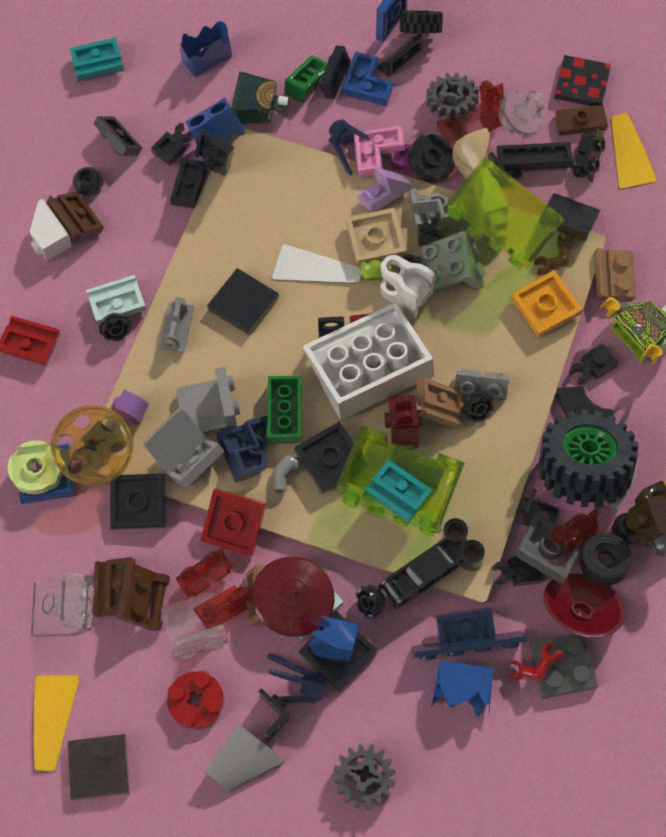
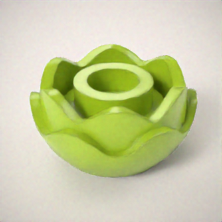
(372, 270)

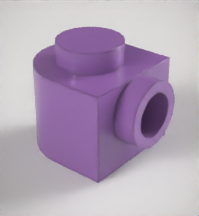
(130, 407)

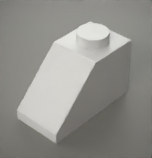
(48, 233)

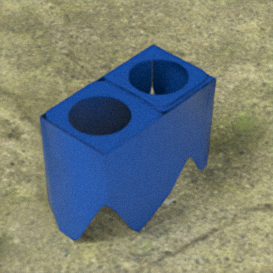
(216, 52)
(218, 120)
(335, 640)
(464, 683)

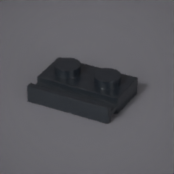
(215, 151)

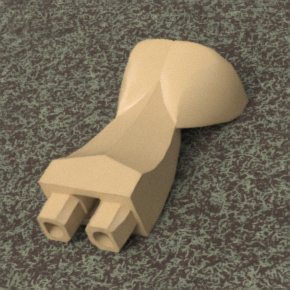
(470, 151)

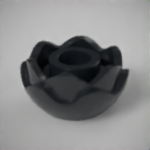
(92, 186)
(115, 326)
(477, 406)
(620, 529)
(370, 600)

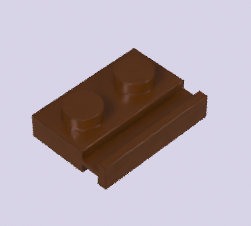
(75, 215)
(108, 585)

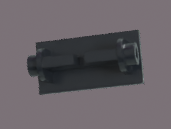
(591, 145)

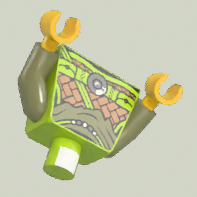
(639, 327)

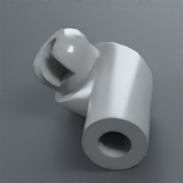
(281, 470)

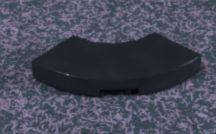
(576, 399)

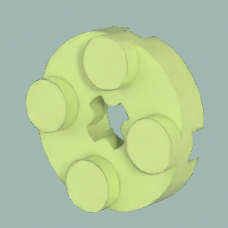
(23, 459)

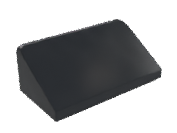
(401, 55)

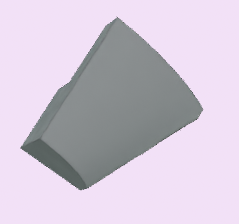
(241, 760)

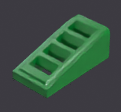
(299, 90)

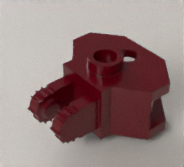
(403, 420)

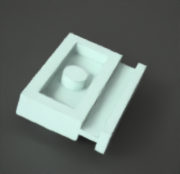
(117, 296)

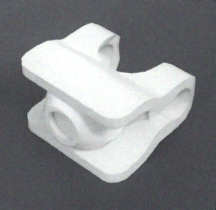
(412, 284)

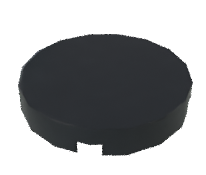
(431, 158)

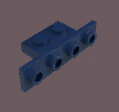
(467, 632)

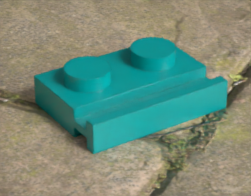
(96, 59)
(398, 491)

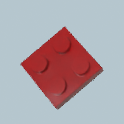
(233, 522)

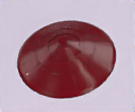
(292, 596)
(584, 606)

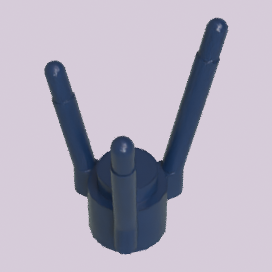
(343, 134)
(312, 683)

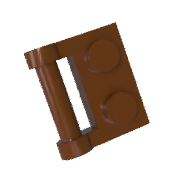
(136, 595)

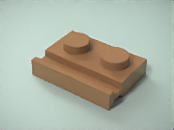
(615, 274)
(440, 403)

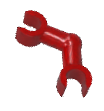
(540, 671)

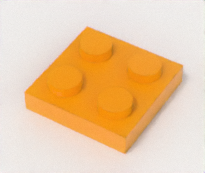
(546, 303)

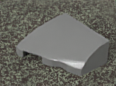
(430, 205)

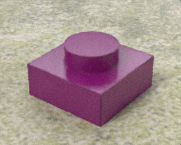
(400, 160)

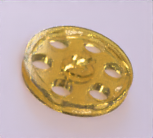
(91, 459)

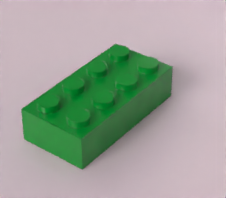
(284, 409)

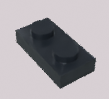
(335, 72)
(117, 135)
(188, 183)

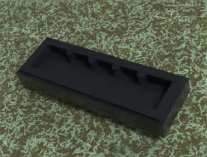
(535, 156)

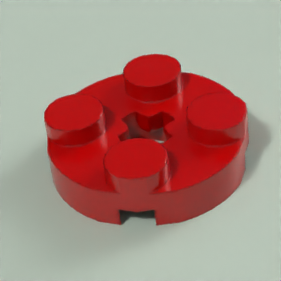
(190, 715)

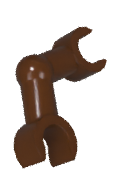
(562, 260)

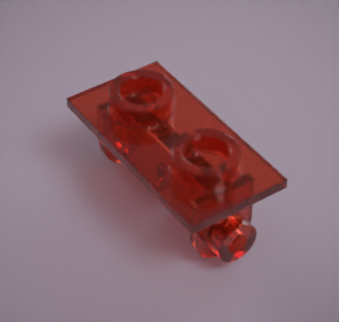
(491, 97)
(576, 531)
(193, 578)
(223, 606)

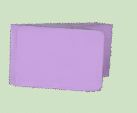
(388, 188)

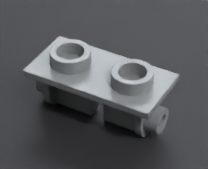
(176, 326)
(492, 383)

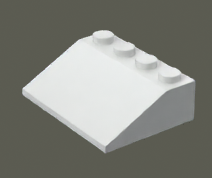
(369, 360)

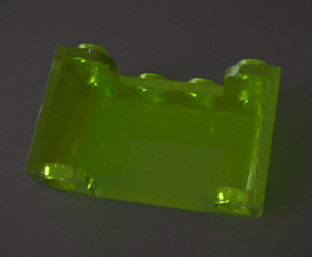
(504, 213)
(369, 456)

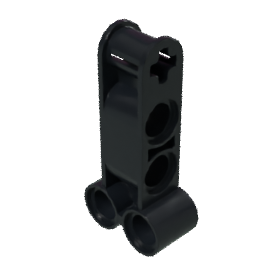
(433, 565)

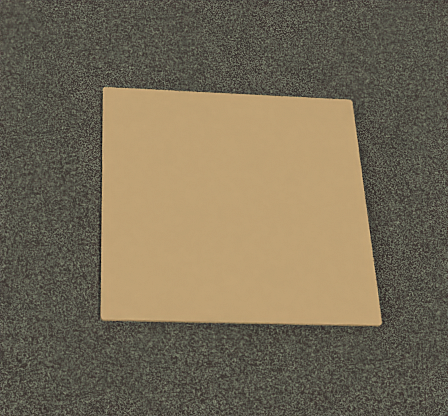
(302, 200)

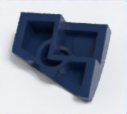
(245, 448)

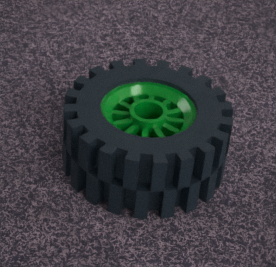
(587, 458)

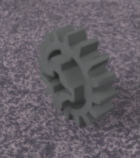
(452, 96)
(378, 780)

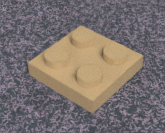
(375, 236)

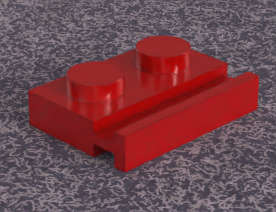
(28, 340)

